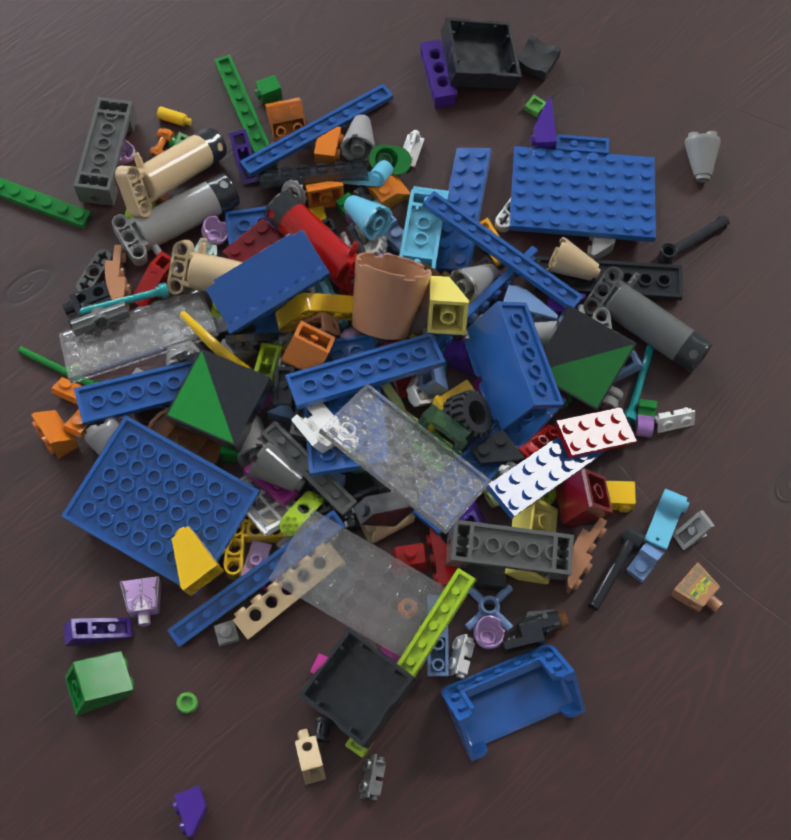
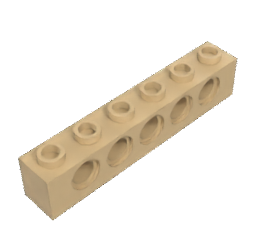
(250, 627)

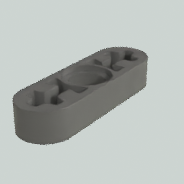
(94, 265)

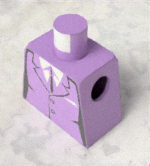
(142, 598)

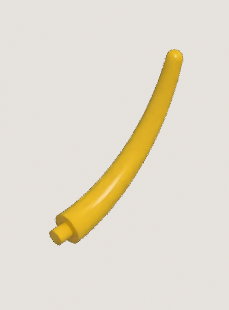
(209, 340)

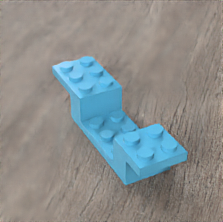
(421, 229)

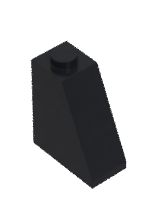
(382, 510)

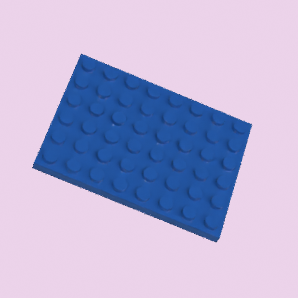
(583, 194)
(149, 490)

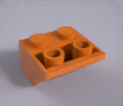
(285, 117)
(307, 347)
(51, 430)

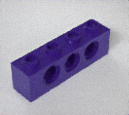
(436, 73)

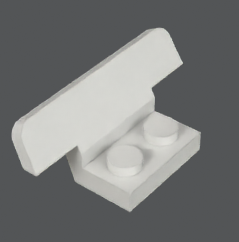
(311, 426)

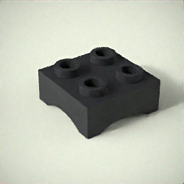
(538, 58)
(487, 576)

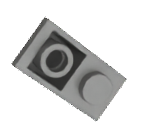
(600, 247)

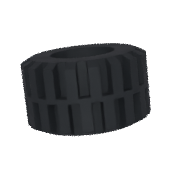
(471, 412)

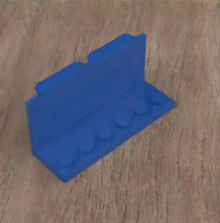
(267, 281)
(511, 363)

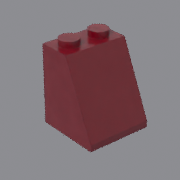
(583, 498)

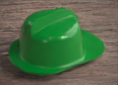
(395, 155)

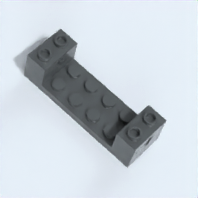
(103, 150)
(510, 548)

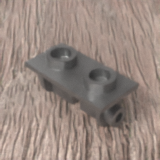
(369, 786)

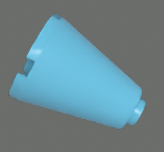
(369, 216)

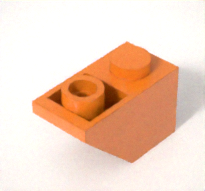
(327, 146)

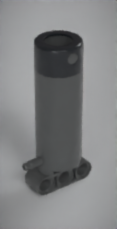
(649, 321)

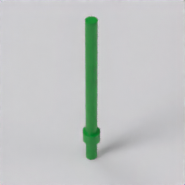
(50, 364)

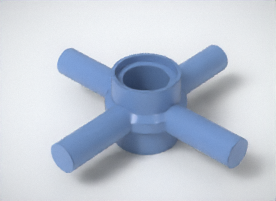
(489, 600)

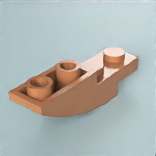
(115, 275)
(582, 554)

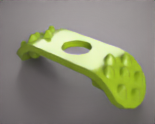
(293, 518)

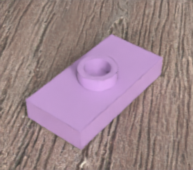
(258, 552)

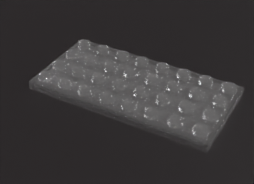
(143, 335)
(405, 457)
(356, 582)

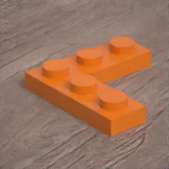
(65, 390)

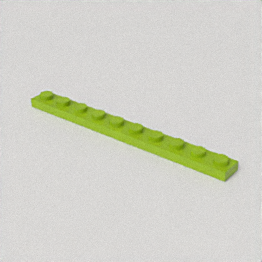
(430, 632)

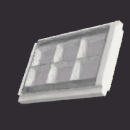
(266, 512)

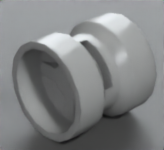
(612, 399)

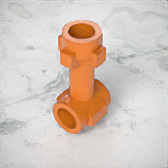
(163, 136)

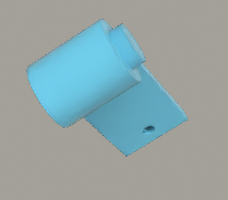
(376, 176)
(666, 518)

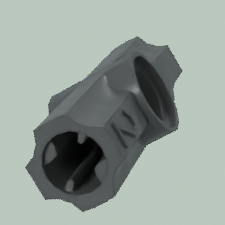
(94, 322)

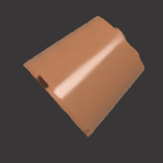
(387, 294)

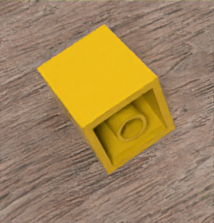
(193, 561)

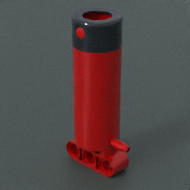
(291, 216)

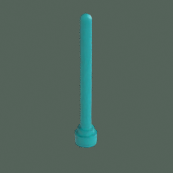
(160, 291)
(631, 413)

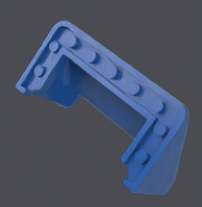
(512, 697)

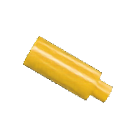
(173, 117)

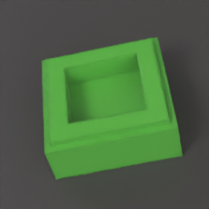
(534, 106)

